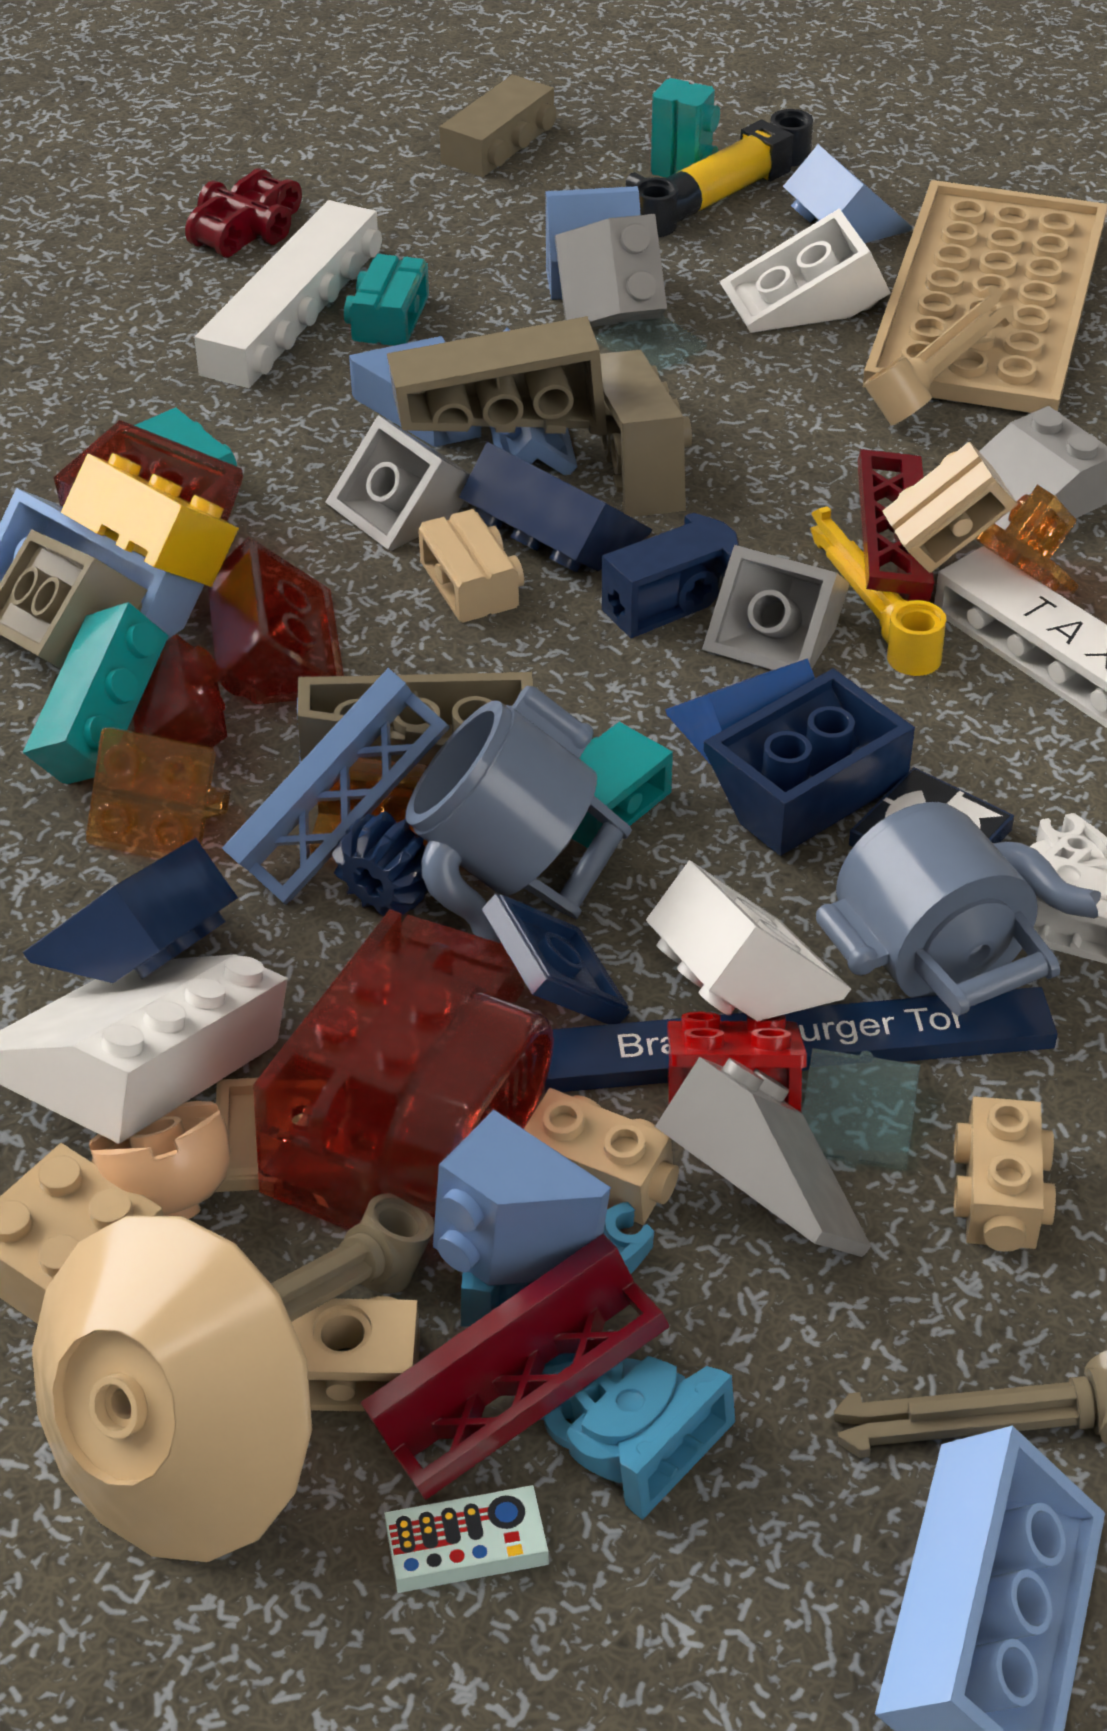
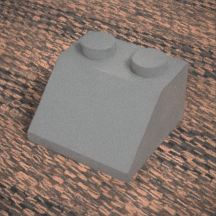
(612, 271)

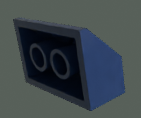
(547, 510)
(810, 760)
(140, 919)

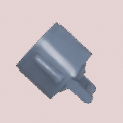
(507, 804)
(947, 907)

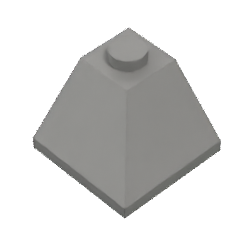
(396, 485)
(774, 610)

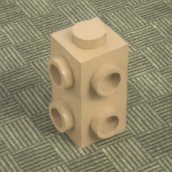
(617, 1150)
(1004, 1173)

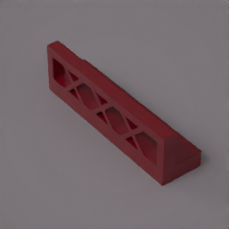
(911, 579)
(506, 1357)

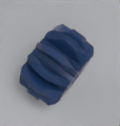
(382, 863)

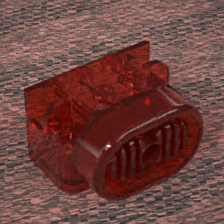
(391, 1080)

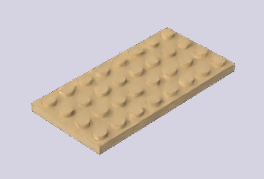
(1014, 240)

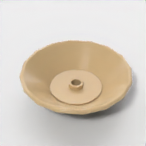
(172, 1387)

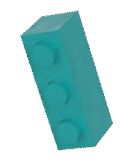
(95, 690)

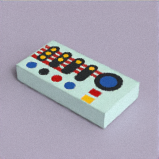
(466, 1538)

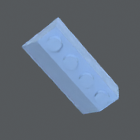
(168, 596)
(993, 1593)

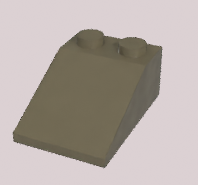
(52, 592)

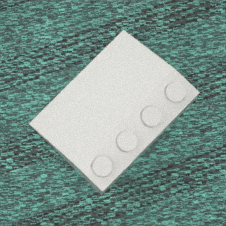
(143, 1045)

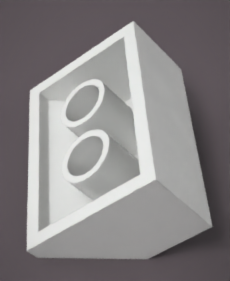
(739, 950)

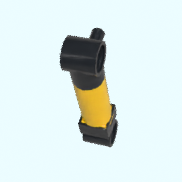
(762, 152)

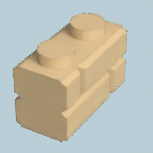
(949, 507)
(470, 565)

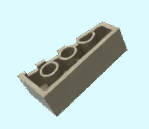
(503, 381)
(643, 435)
(451, 696)

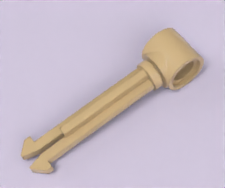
(905, 383)

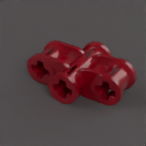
(236, 217)

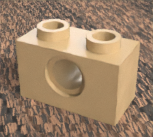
(382, 1345)

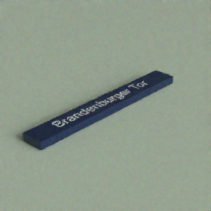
(887, 1028)

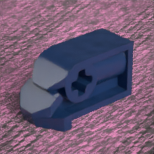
(666, 574)

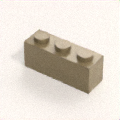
(497, 125)

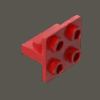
(764, 1045)

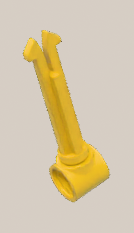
(909, 627)

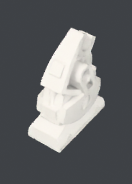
(1080, 860)

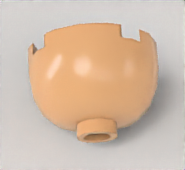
(171, 1160)

